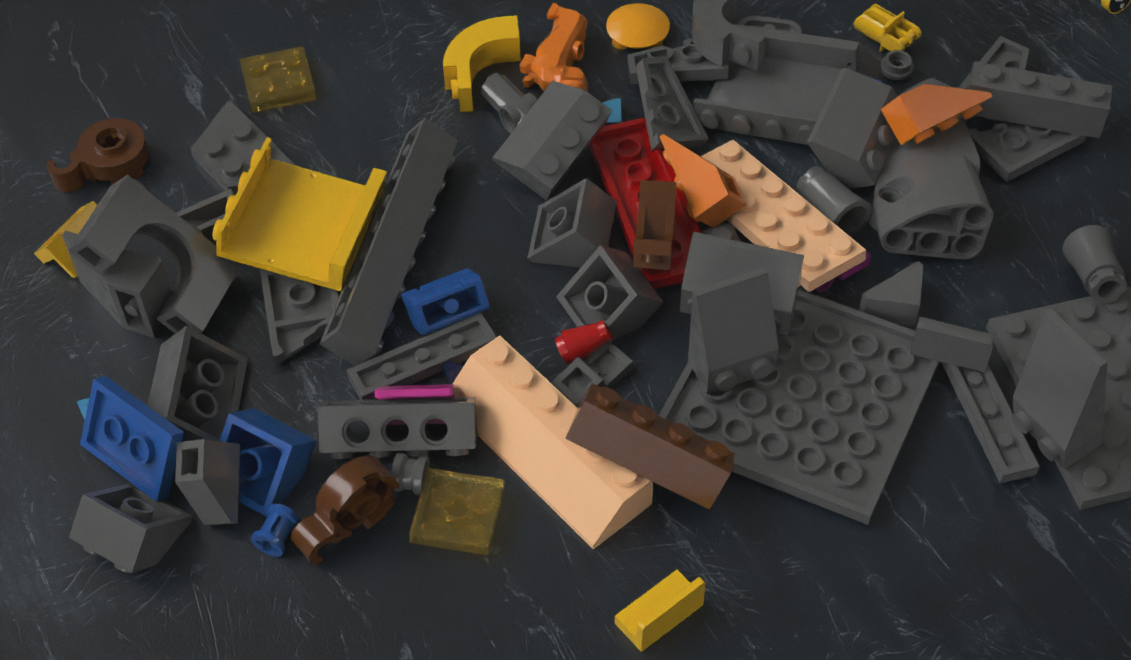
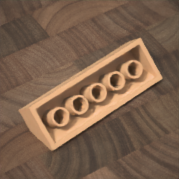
(527, 428)

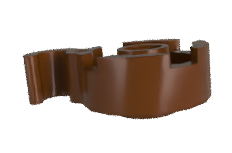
(103, 153)
(350, 497)

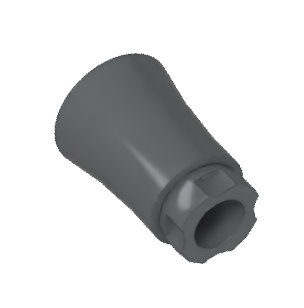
(835, 200)
(1094, 259)

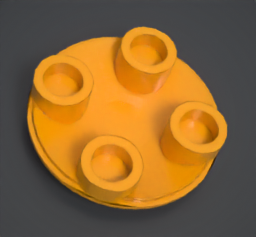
(637, 26)

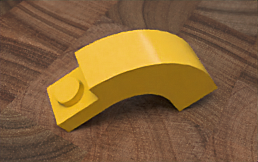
(476, 48)

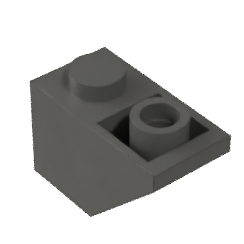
(210, 479)

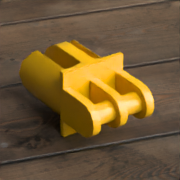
(887, 29)

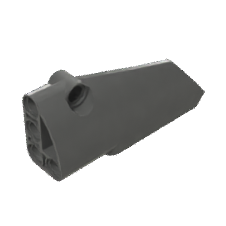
(932, 196)

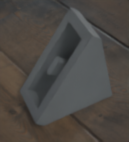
(896, 297)

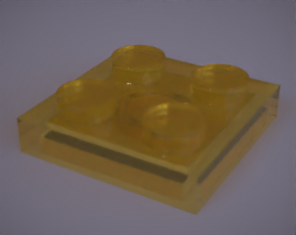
(278, 79)
(457, 511)

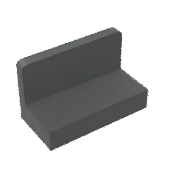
(952, 344)

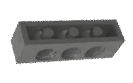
(338, 440)

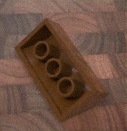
(651, 445)

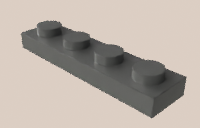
(421, 357)
(993, 423)

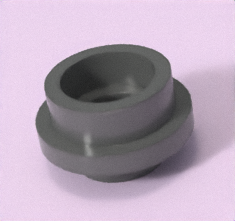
(897, 65)

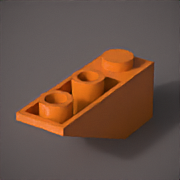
(929, 107)
(708, 189)

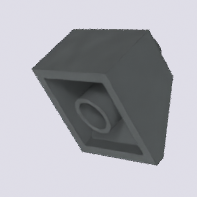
(572, 226)
(611, 291)
(127, 526)

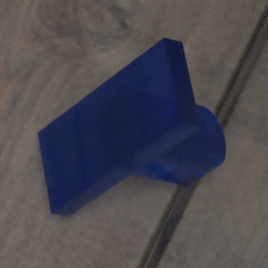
(451, 371)

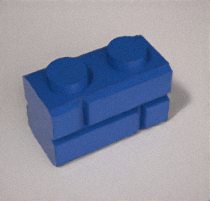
(445, 301)

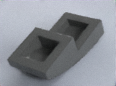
(602, 368)

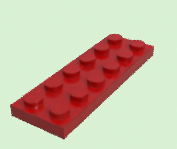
(625, 159)

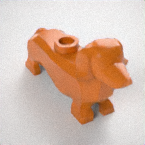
(558, 52)

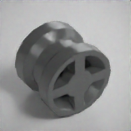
(410, 472)

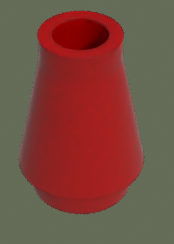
(582, 340)

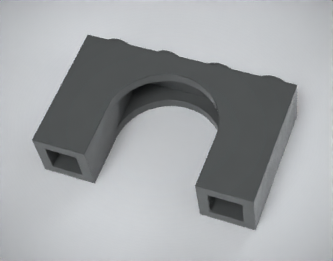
(132, 210)

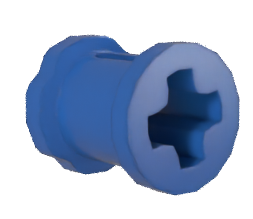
(275, 530)

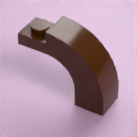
(655, 225)

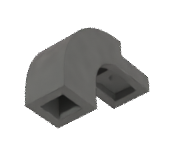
(720, 39)

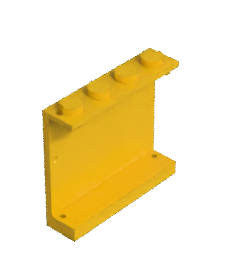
(297, 220)

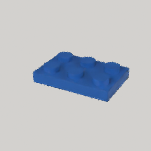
(131, 438)

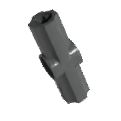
(507, 100)

